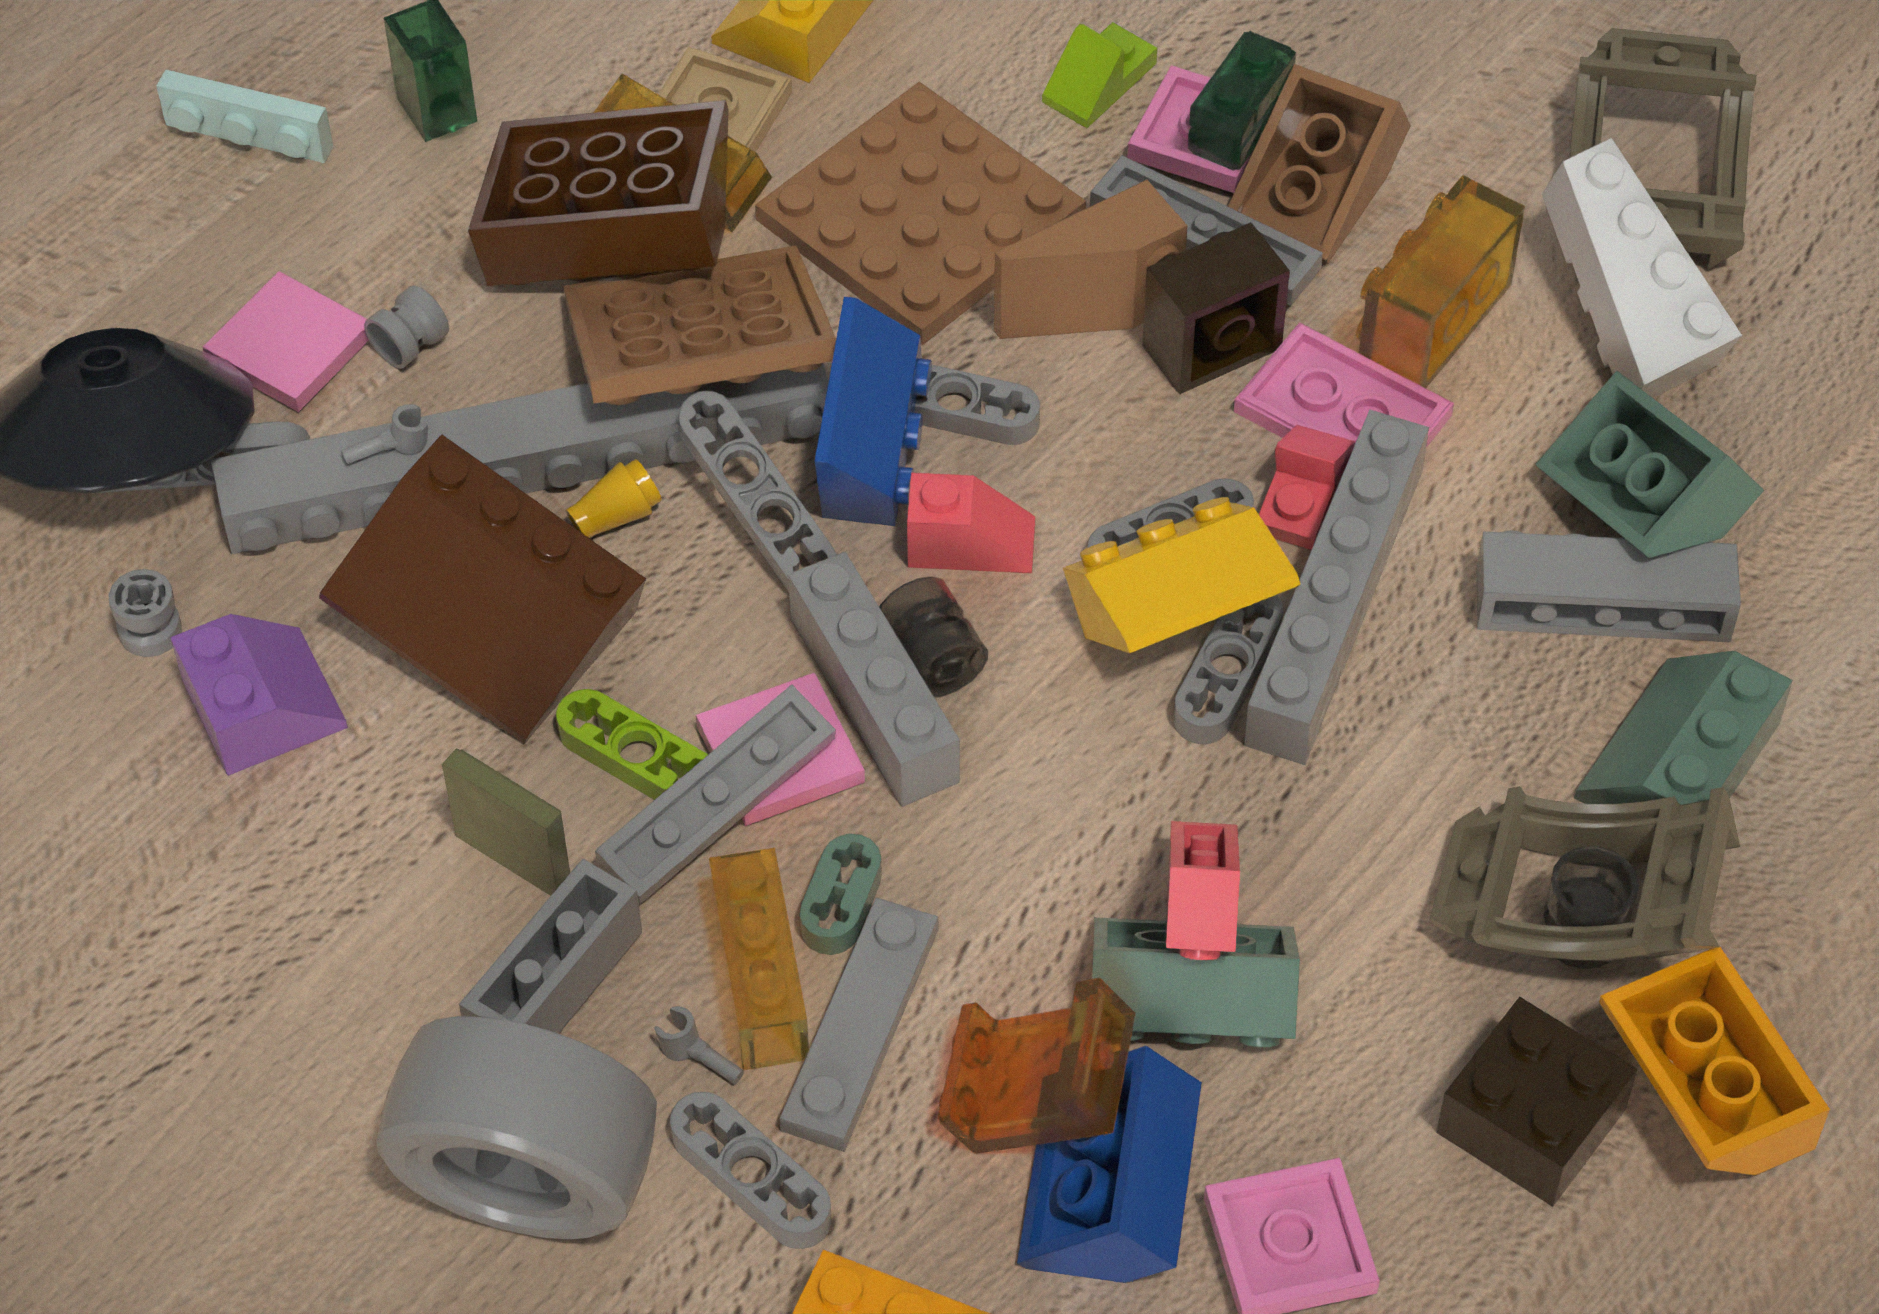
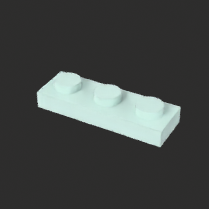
(245, 116)

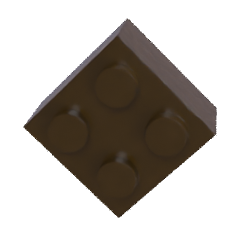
(1215, 307)
(1536, 1101)

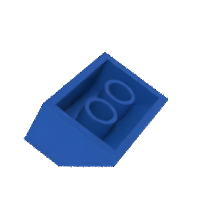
(870, 417)
(1118, 1198)

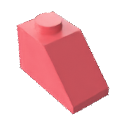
(966, 526)

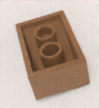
(1320, 159)
(1086, 268)

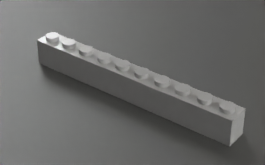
(528, 440)

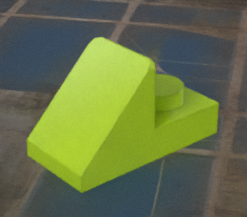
(1097, 71)

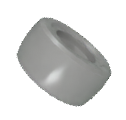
(517, 1127)

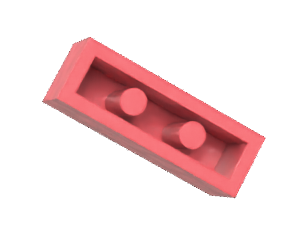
(1202, 889)

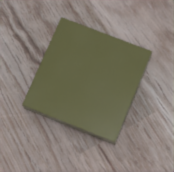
(506, 821)

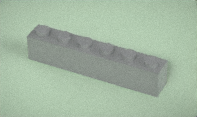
(1336, 588)

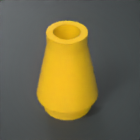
(615, 499)

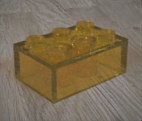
(1440, 281)

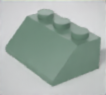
(1648, 472)
(1690, 731)
(1236, 995)

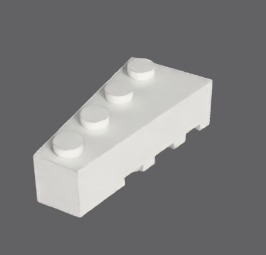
(1634, 275)

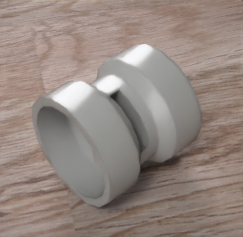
(409, 324)
(144, 612)

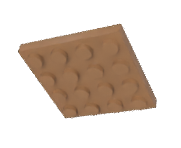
(915, 210)
(698, 326)

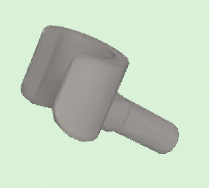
(403, 436)
(689, 1044)

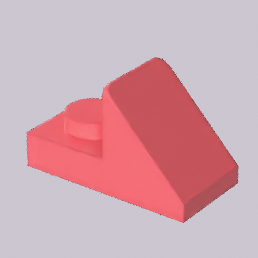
(1304, 484)

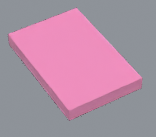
(1332, 389)

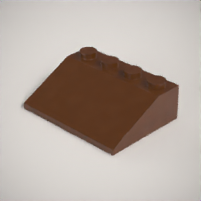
(603, 194)
(484, 589)

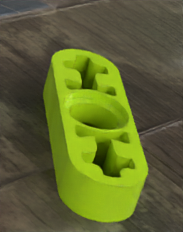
(623, 728)

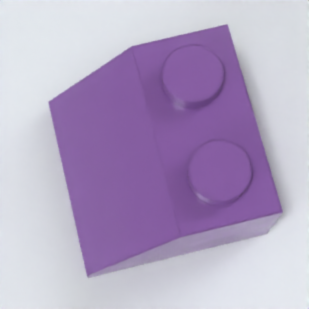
(255, 689)

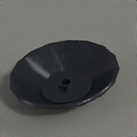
(118, 412)

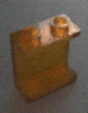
(1038, 1072)

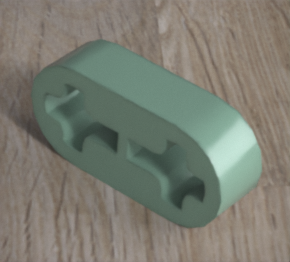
(827, 889)

